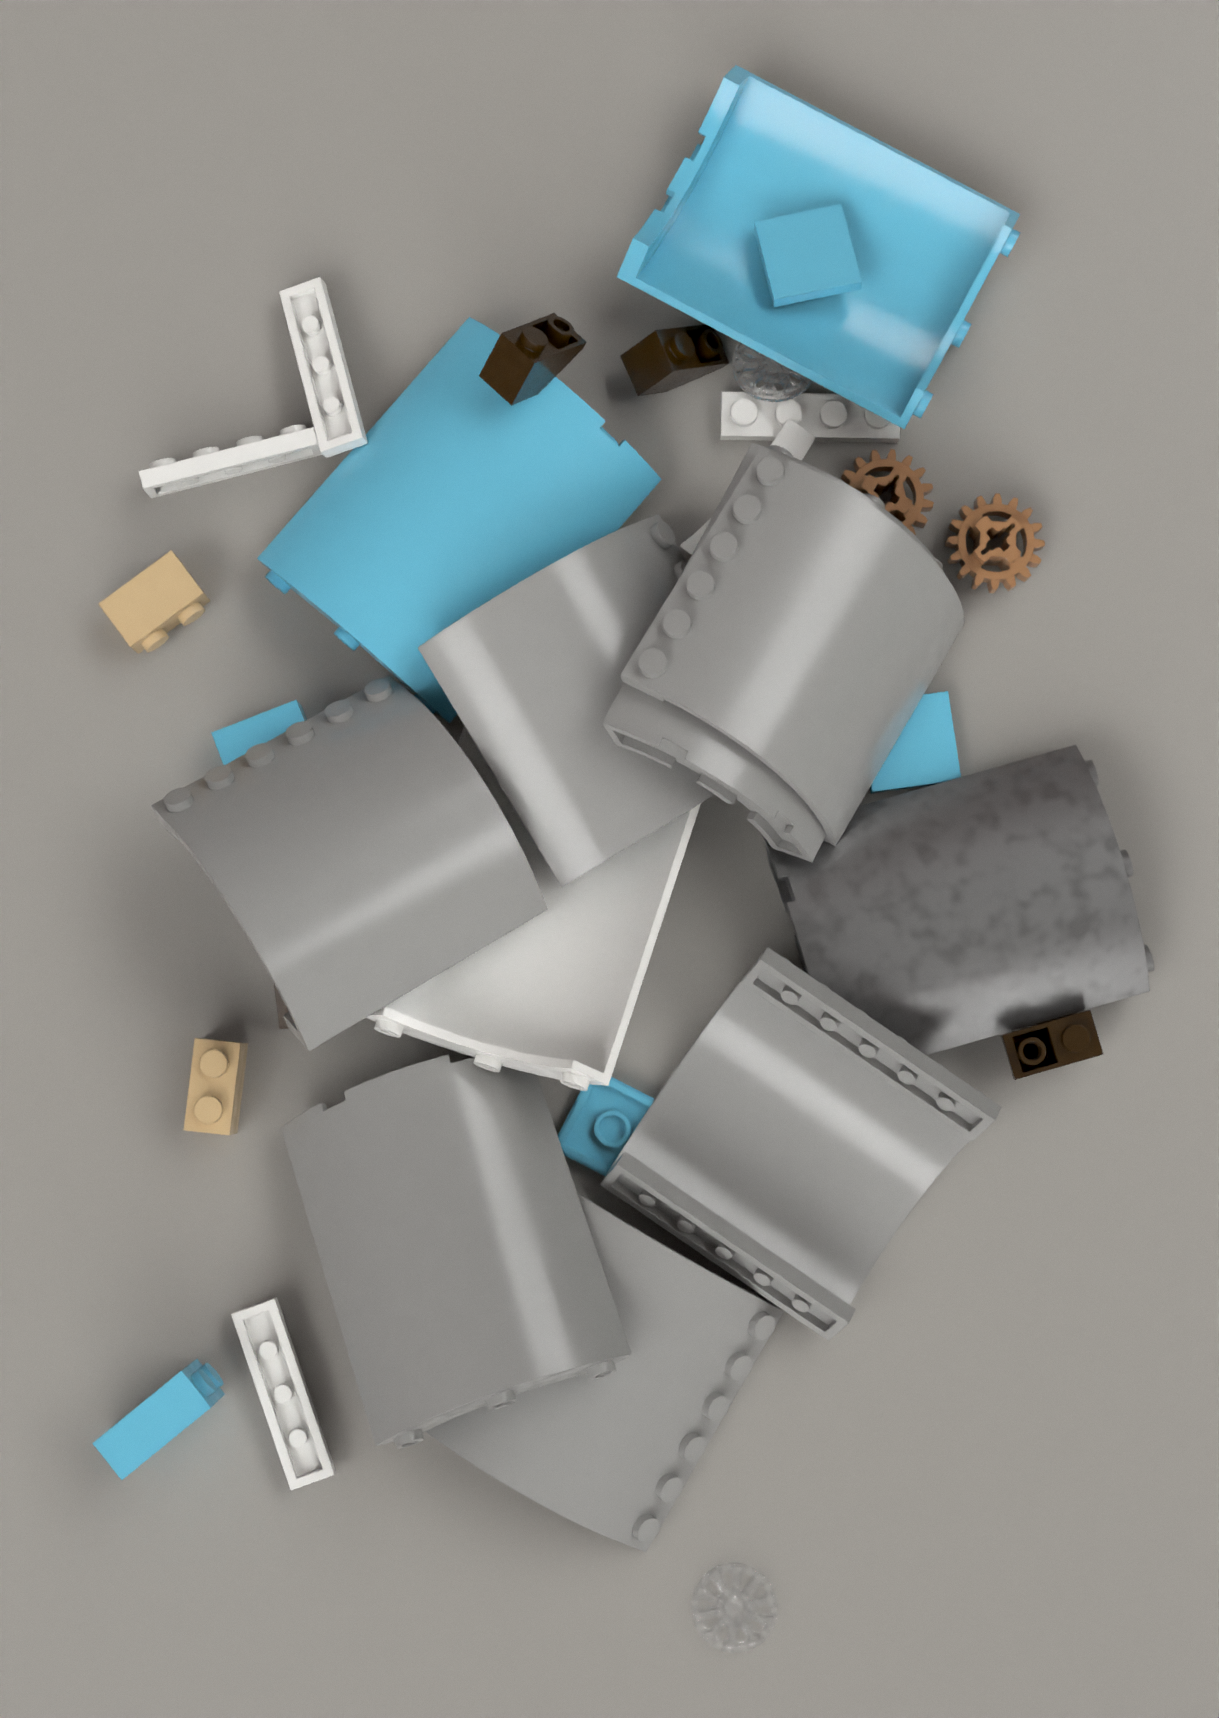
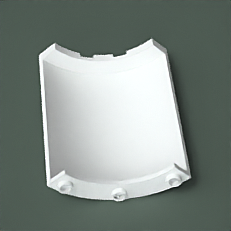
(566, 981)

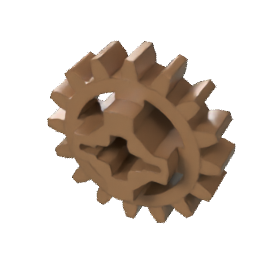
(899, 504)
(1006, 556)

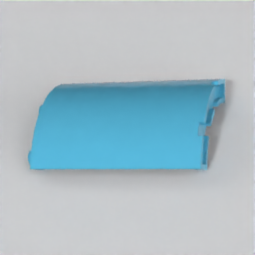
(913, 231)
(452, 508)

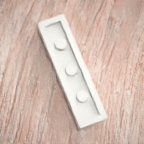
(323, 367)
(822, 414)
(214, 465)
(283, 1393)

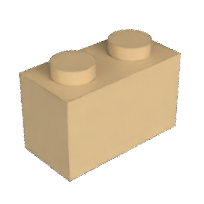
(155, 603)
(215, 1086)

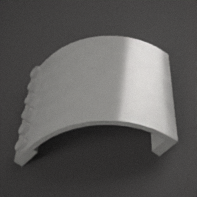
(803, 633)
(539, 678)
(356, 856)
(795, 1141)
(626, 1443)

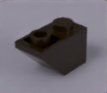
(531, 357)
(673, 358)
(1052, 1044)

